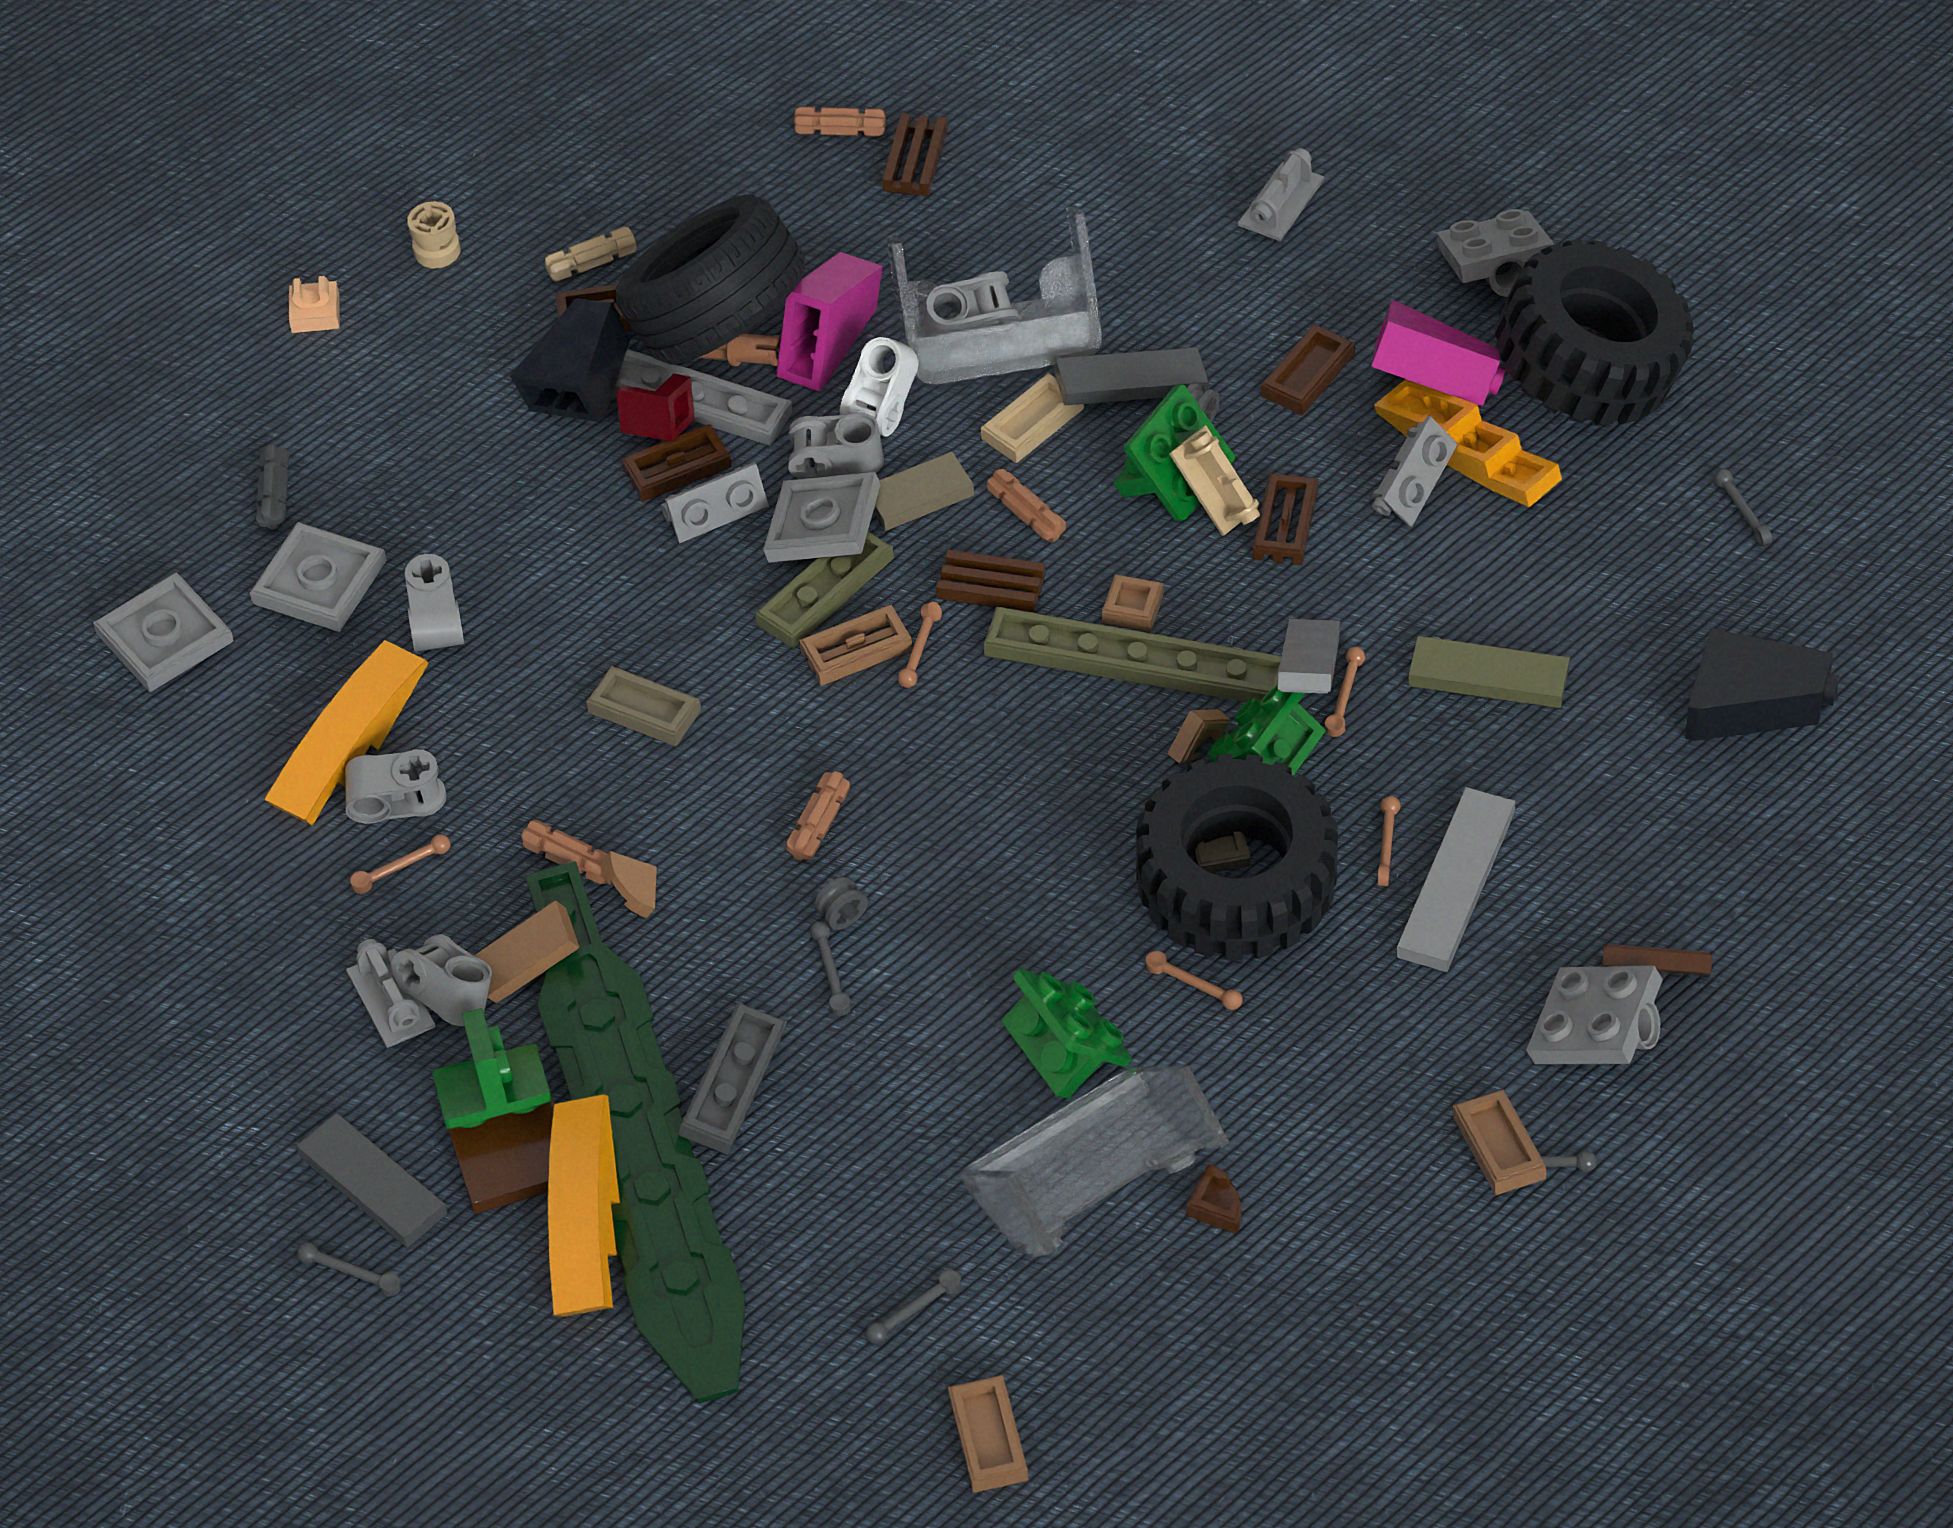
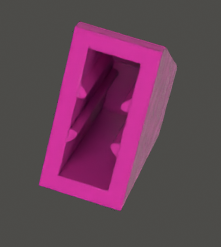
(826, 318)
(1436, 355)

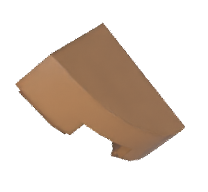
(1195, 731)
(633, 881)

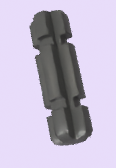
(272, 487)

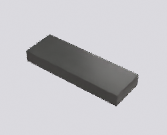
(1127, 375)
(732, 1078)
(372, 1180)

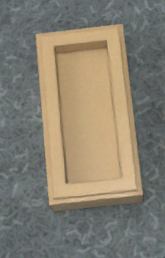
(1029, 420)

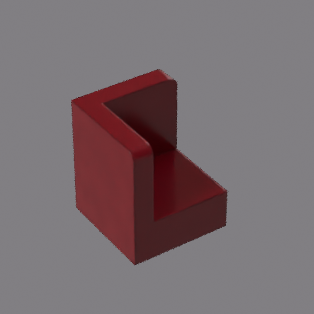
(659, 412)

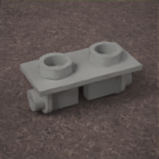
(1283, 196)
(1420, 466)
(715, 502)
(391, 1010)

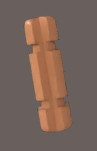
(840, 121)
(1026, 505)
(818, 816)
(564, 849)

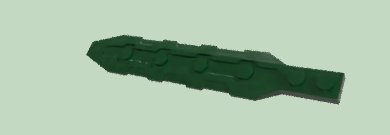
(664, 1227)

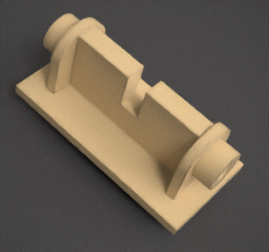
(1215, 481)

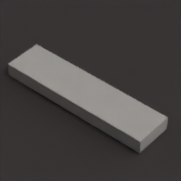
(715, 400)
(1309, 656)
(1456, 879)

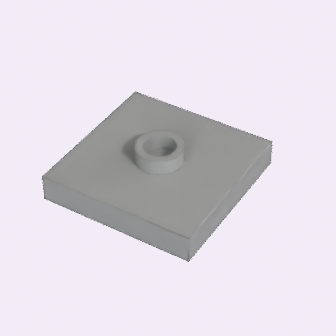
(822, 517)
(318, 576)
(163, 632)

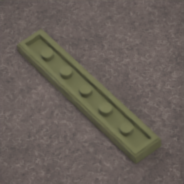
(1131, 655)

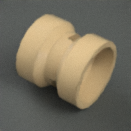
(434, 234)

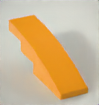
(1483, 450)
(346, 729)
(579, 1205)

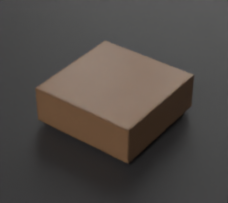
(1132, 603)

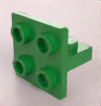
(1149, 463)
(1271, 729)
(1062, 1031)
(492, 1081)

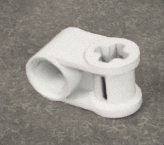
(881, 389)

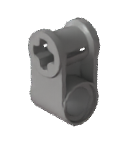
(975, 300)
(837, 444)
(432, 608)
(389, 785)
(443, 977)

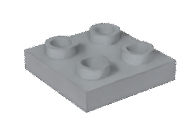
(1481, 247)
(1597, 1016)

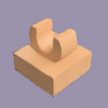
(313, 305)

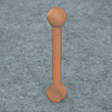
(930, 613)
(1335, 723)
(1390, 807)
(362, 881)
(1157, 963)

